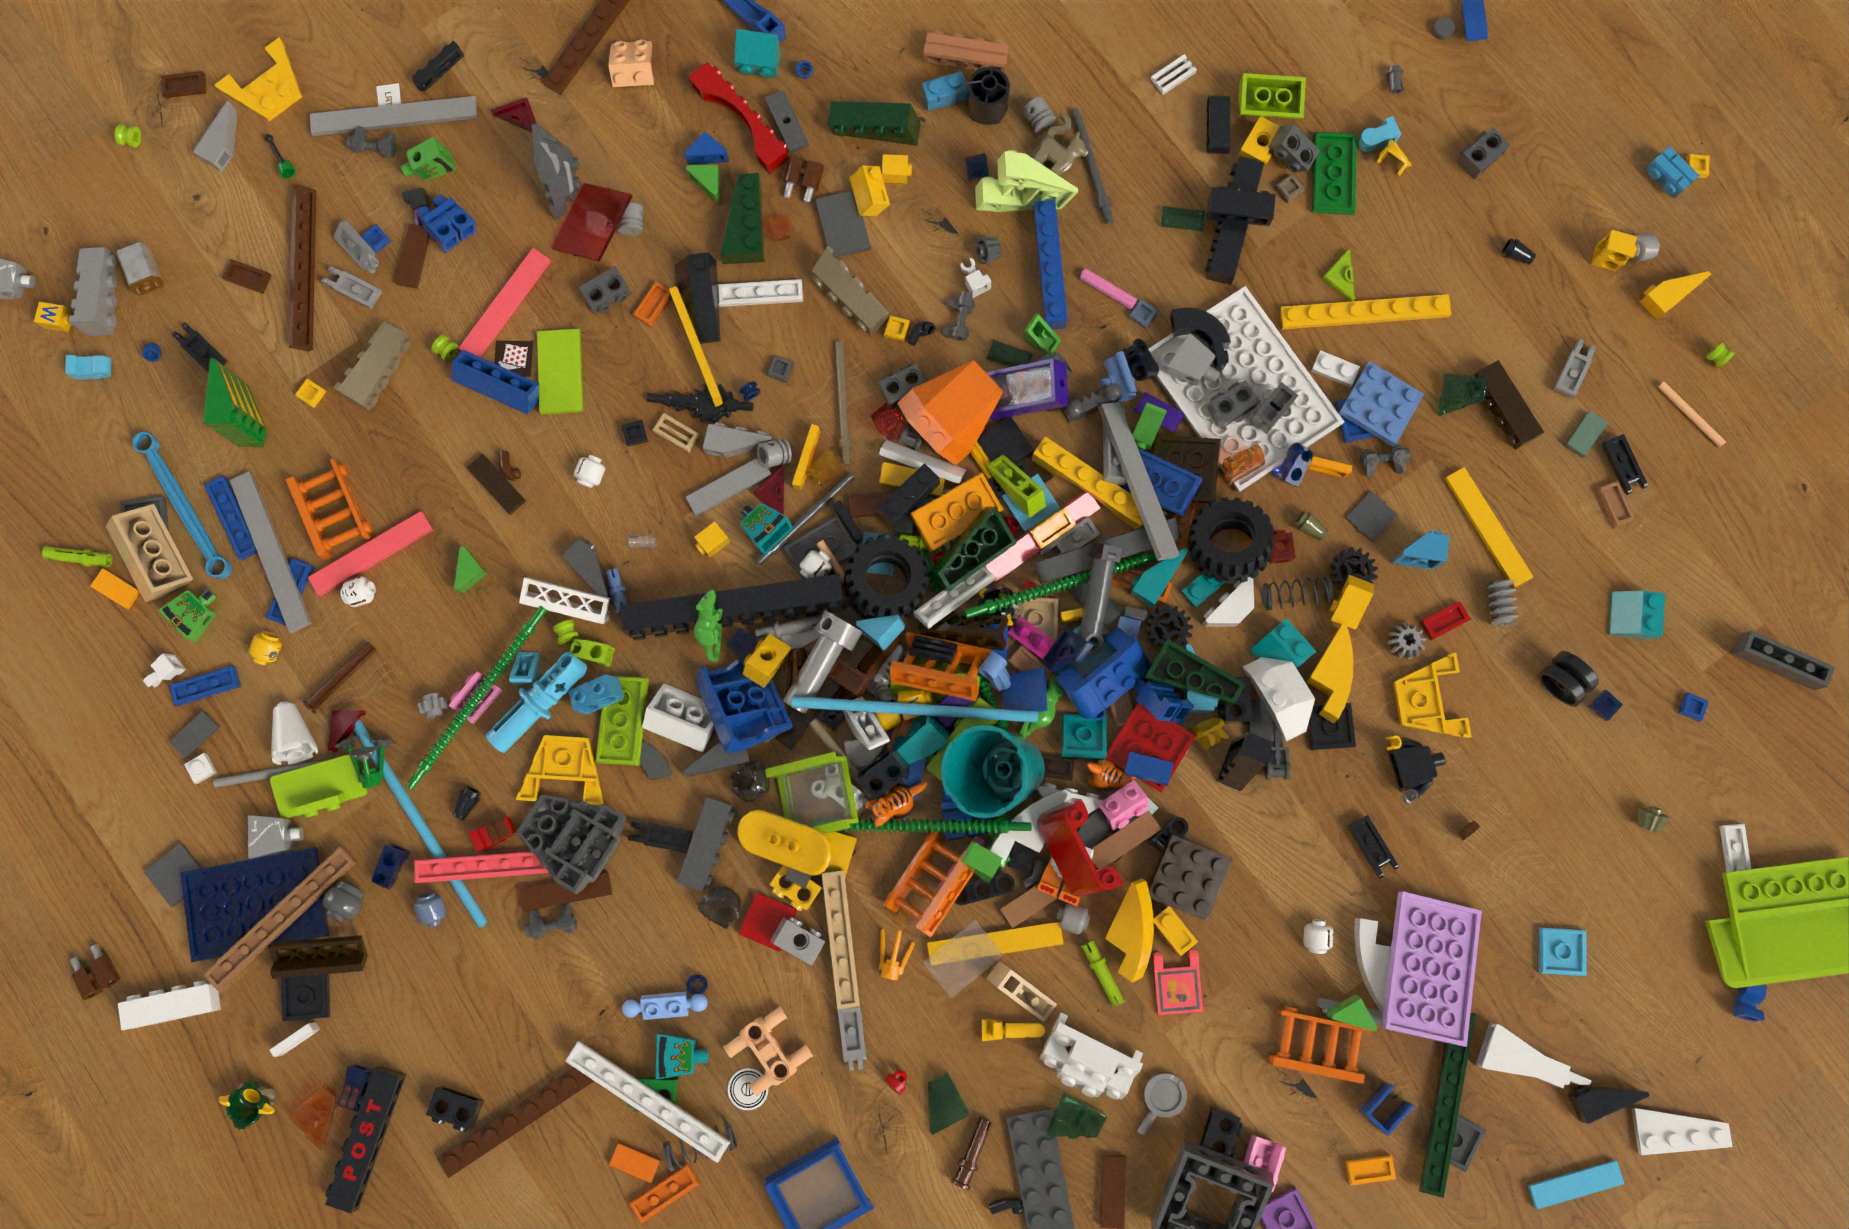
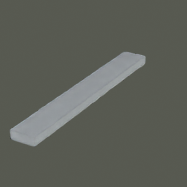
(394, 115)
(1138, 481)
(270, 552)

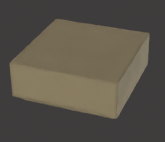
(1289, 188)

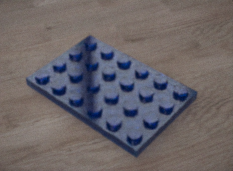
(233, 897)

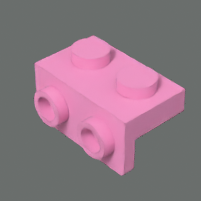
(460, 697)
(1124, 805)
(1265, 1155)

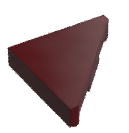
(517, 113)
(772, 491)
(342, 725)

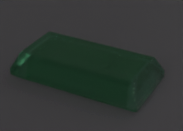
(1182, 218)
(1008, 354)

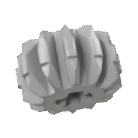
(1400, 643)

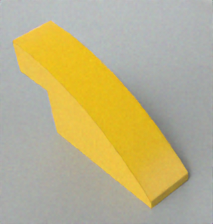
(1334, 674)
(1134, 930)

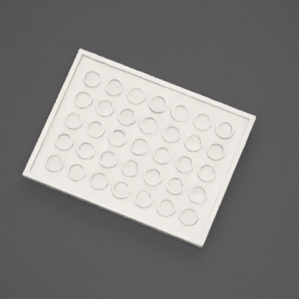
(1264, 361)

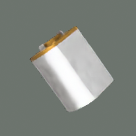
(140, 268)

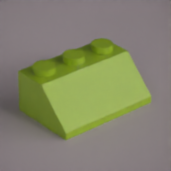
(1271, 96)

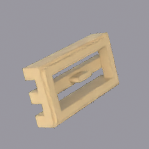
(691, 442)

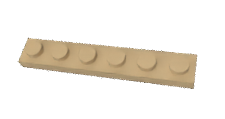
(840, 939)

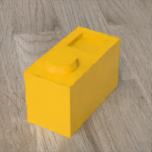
(869, 191)
(1351, 602)
(1173, 931)

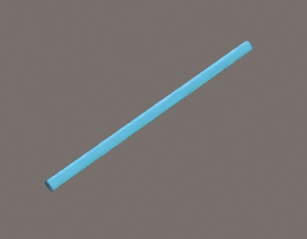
(914, 709)
(420, 825)

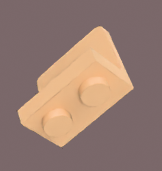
(631, 63)

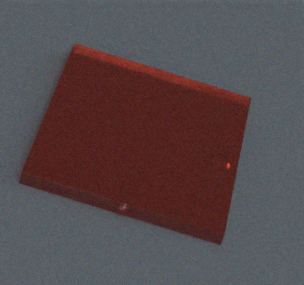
(592, 222)

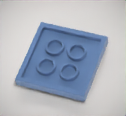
(1381, 403)

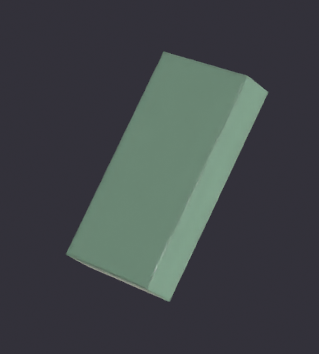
(1586, 434)

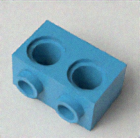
(596, 694)

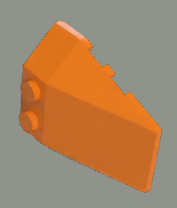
(952, 409)

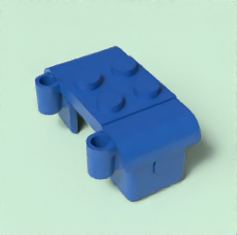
(1109, 679)

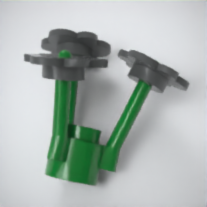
(367, 776)

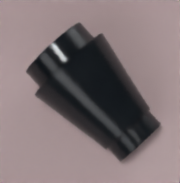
(1518, 251)
(466, 801)

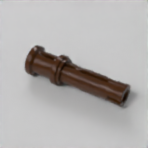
(968, 1164)

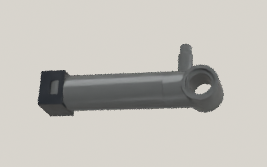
(1098, 594)

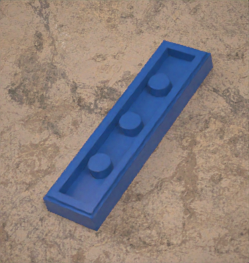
(231, 516)

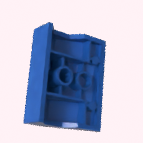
(741, 708)

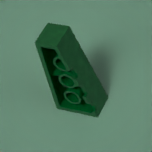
(875, 121)
(744, 228)
(975, 548)
(1188, 672)

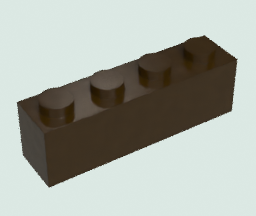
(1509, 407)

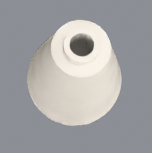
(290, 736)

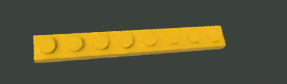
(1365, 311)

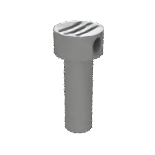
(833, 638)

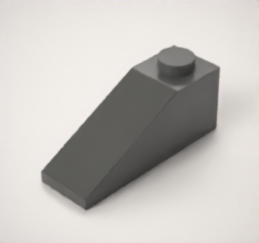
(587, 565)
(717, 760)

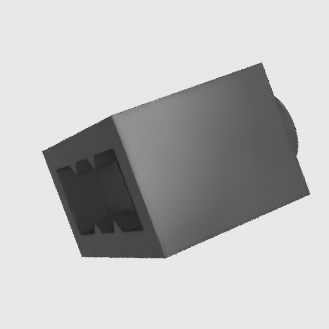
(1293, 148)
(1485, 154)
(602, 285)
(899, 381)
(1235, 407)
(1274, 408)

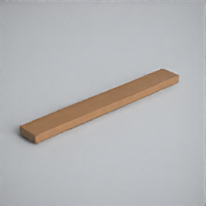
(1103, 855)
(279, 918)

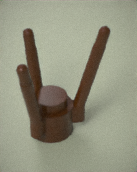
(797, 659)

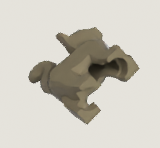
(1055, 154)

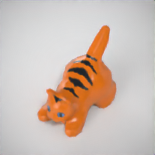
(1107, 775)
(896, 802)

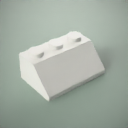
(679, 718)

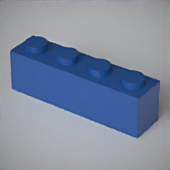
(495, 382)

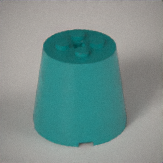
(977, 771)

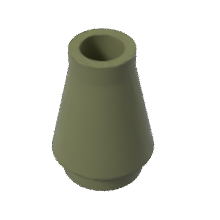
(1309, 524)

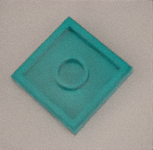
(1084, 737)

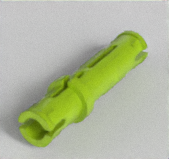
(84, 557)
(1098, 964)

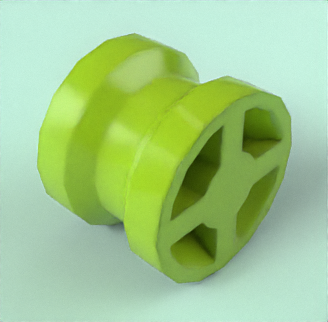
(127, 135)
(445, 348)
(1720, 355)
(565, 632)

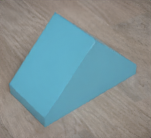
(881, 630)
(525, 669)

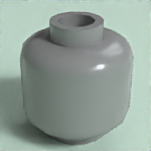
(1647, 247)
(1074, 918)

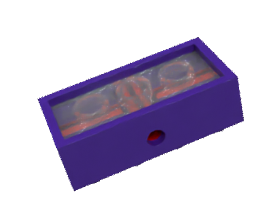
(1030, 388)

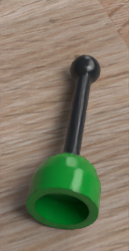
(284, 167)

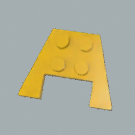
(271, 91)
(1421, 702)
(563, 760)

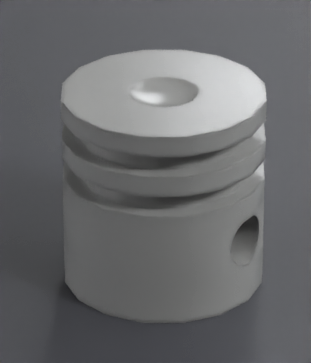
(1040, 116)
(632, 220)
(774, 453)

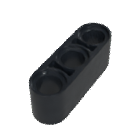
(1218, 124)
(994, 889)

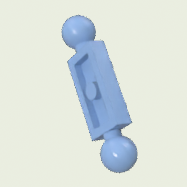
(664, 1005)

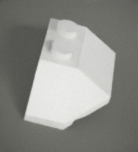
(1282, 693)

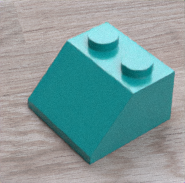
(757, 53)
(1637, 614)
(1284, 644)

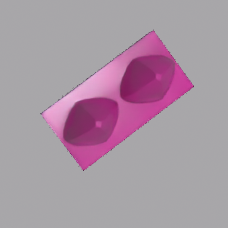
(1031, 637)

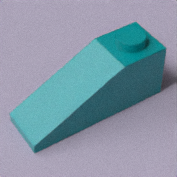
(1154, 580)

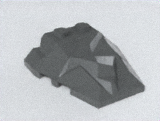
(555, 170)
(572, 838)

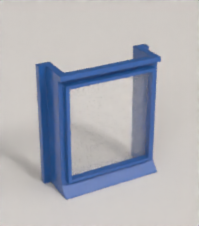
(818, 1190)

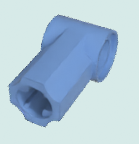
(994, 670)

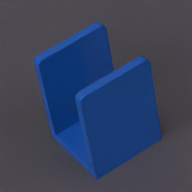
(1395, 1118)

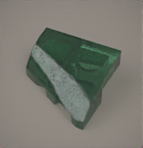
(1461, 391)
(944, 1103)
(1075, 1119)

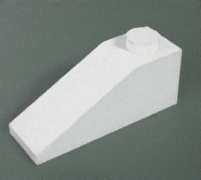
(866, 728)

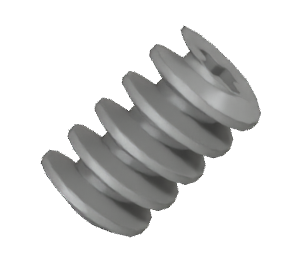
(1502, 603)

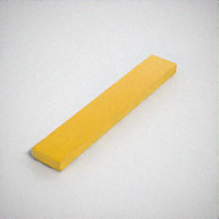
(696, 347)
(1488, 527)
(1018, 939)

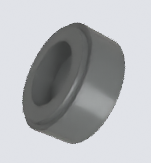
(1443, 28)

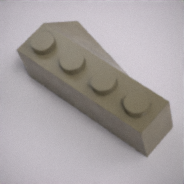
(848, 292)
(374, 366)

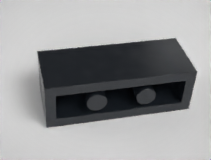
(1240, 206)
(908, 496)

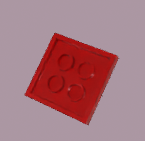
(1151, 738)

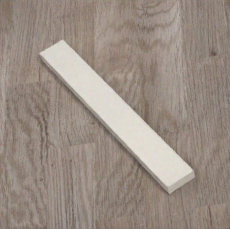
(648, 1101)

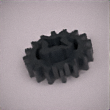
(1341, 563)
(1160, 626)

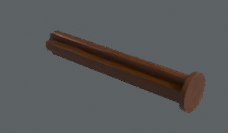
(339, 677)

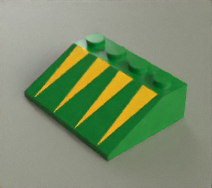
(232, 408)

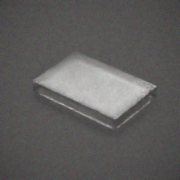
(963, 958)

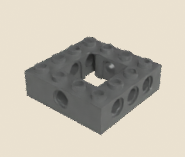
(1197, 1161)

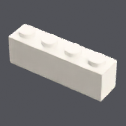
(168, 1006)

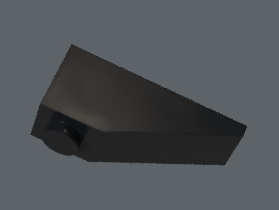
(1597, 1102)

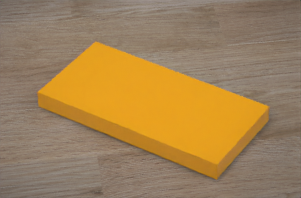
(953, 511)

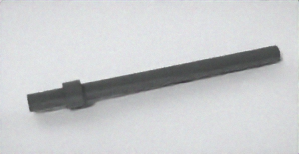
(1103, 202)
(808, 515)

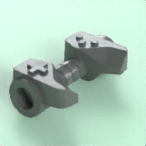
(359, 143)
(964, 306)
(1398, 456)
(537, 928)

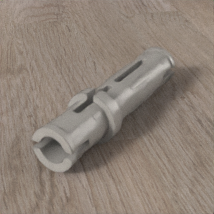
(786, 628)

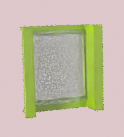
(817, 792)

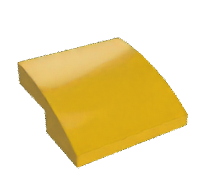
(842, 852)

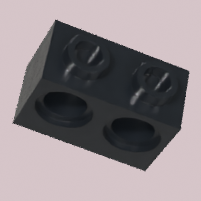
(1243, 703)
(880, 770)
(456, 1101)
(1213, 1132)

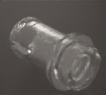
(642, 541)

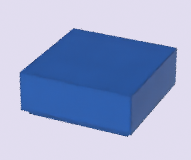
(376, 238)
(1693, 707)

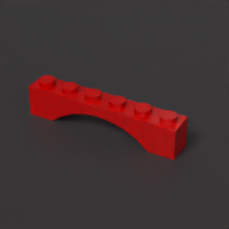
(712, 88)

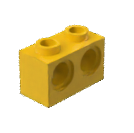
(1614, 250)
(793, 890)

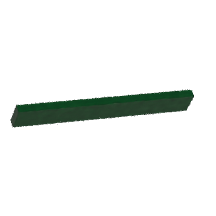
(1445, 1116)

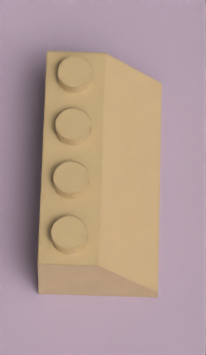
(148, 552)

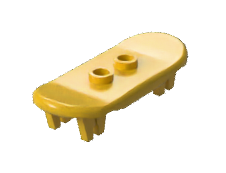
(785, 841)

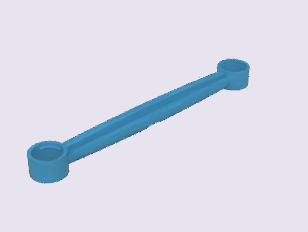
(182, 505)

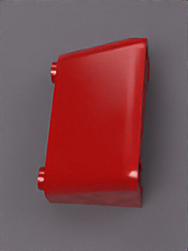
(1069, 853)

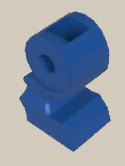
(1747, 1002)

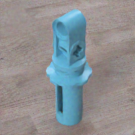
(536, 701)

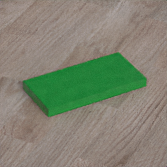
(1334, 174)

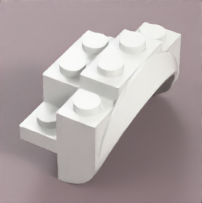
(1089, 1063)

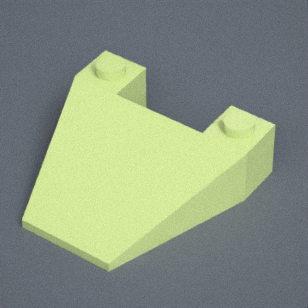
(1020, 184)

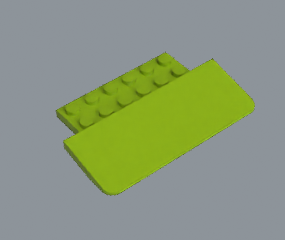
(1783, 923)

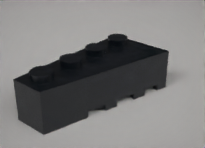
(1244, 760)

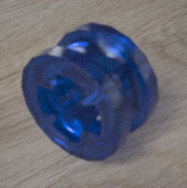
(750, 391)
(692, 979)

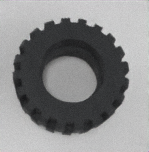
(1231, 515)
(888, 551)

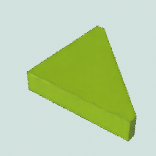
(1341, 277)

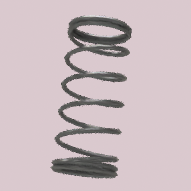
(1328, 595)
(667, 1150)

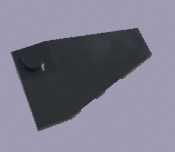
(699, 291)

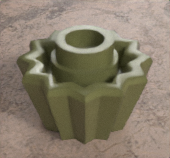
(1652, 819)

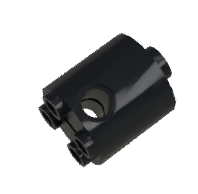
(988, 95)

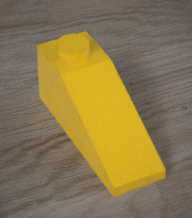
(1670, 292)

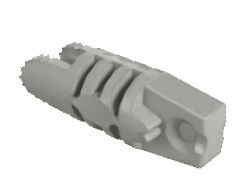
(882, 677)

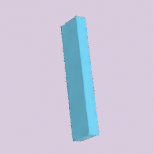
(1575, 1184)

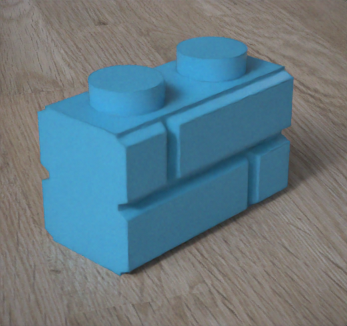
(944, 91)
(1671, 172)

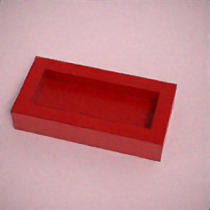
(1445, 620)

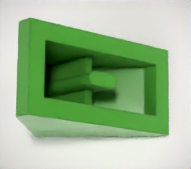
(707, 178)
(1041, 336)
(468, 571)
(981, 861)
(1352, 1012)

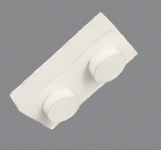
(1335, 369)

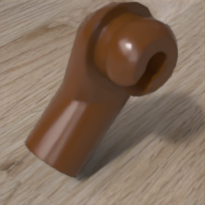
(504, 462)

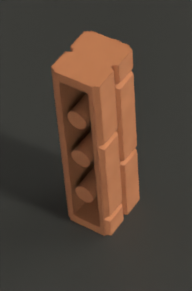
(964, 52)

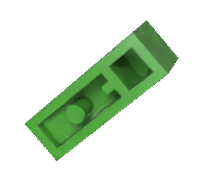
(1148, 426)

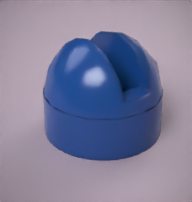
(807, 66)
(148, 352)

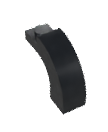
(1206, 326)

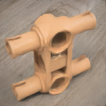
(768, 1051)

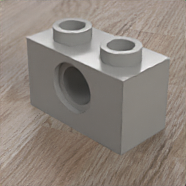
(807, 950)

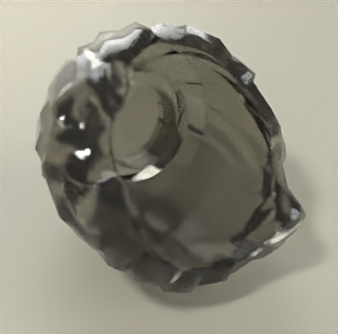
(750, 782)
(721, 906)

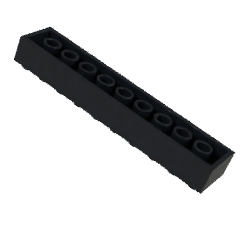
(738, 606)

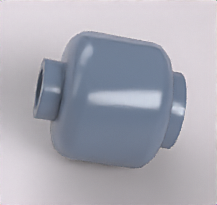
(430, 909)

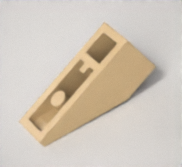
(1021, 991)

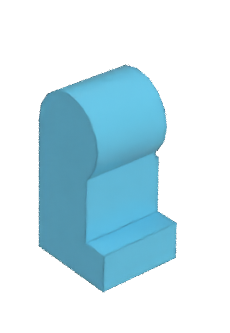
(1376, 138)
(88, 367)

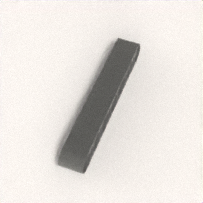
(1079, 558)

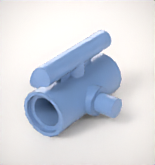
(1120, 374)

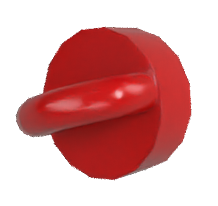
(894, 1083)

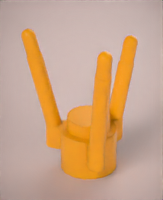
(891, 967)

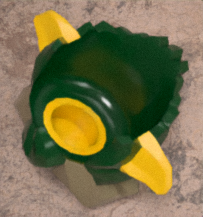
(248, 1103)

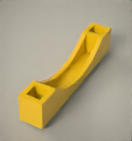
(1064, 464)

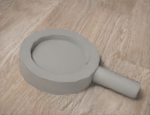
(1164, 1097)

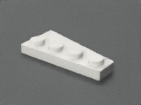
(1671, 1133)

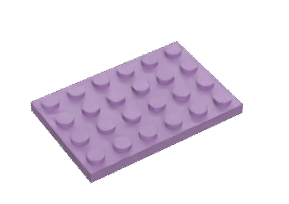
(1431, 969)

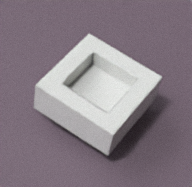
(200, 768)

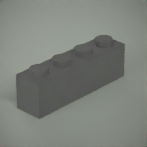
(1783, 660)
(705, 845)

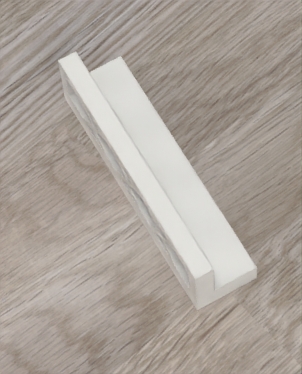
(563, 605)

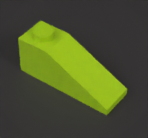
(1018, 486)

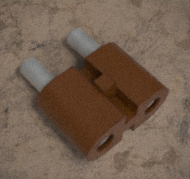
(803, 174)
(96, 976)

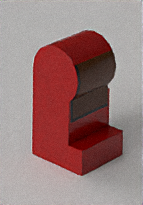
(492, 834)

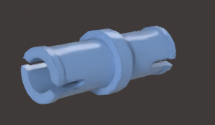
(616, 590)

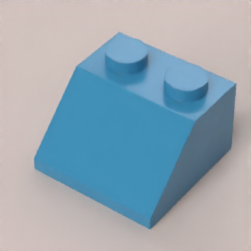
(1426, 552)

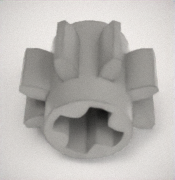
(432, 705)

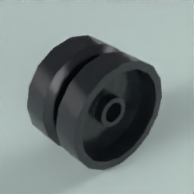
(1568, 678)

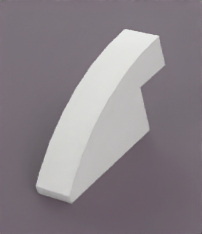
(1033, 838)
(1371, 959)

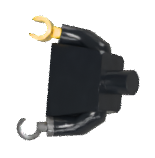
(1413, 766)

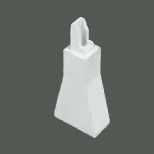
(1510, 1054)

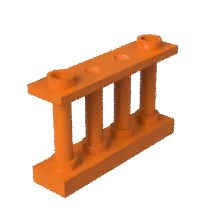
(308, 507)
(939, 681)
(946, 896)
(1305, 1063)

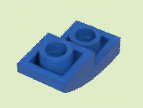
(1474, 20)

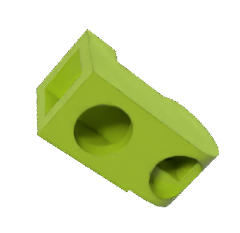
(592, 651)

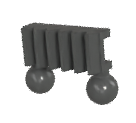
(1077, 409)

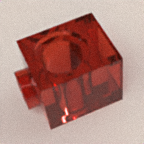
(888, 421)
(1288, 554)

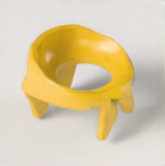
(1393, 148)
(1209, 732)

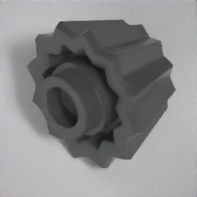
(988, 249)

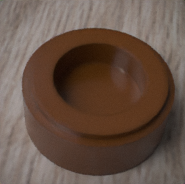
(1468, 830)

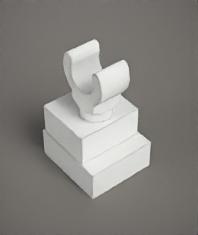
(975, 280)
(165, 669)

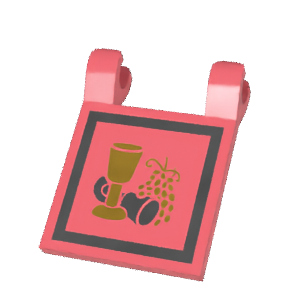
(1178, 987)

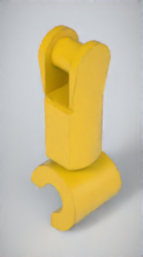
(995, 1030)

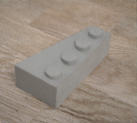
(95, 292)

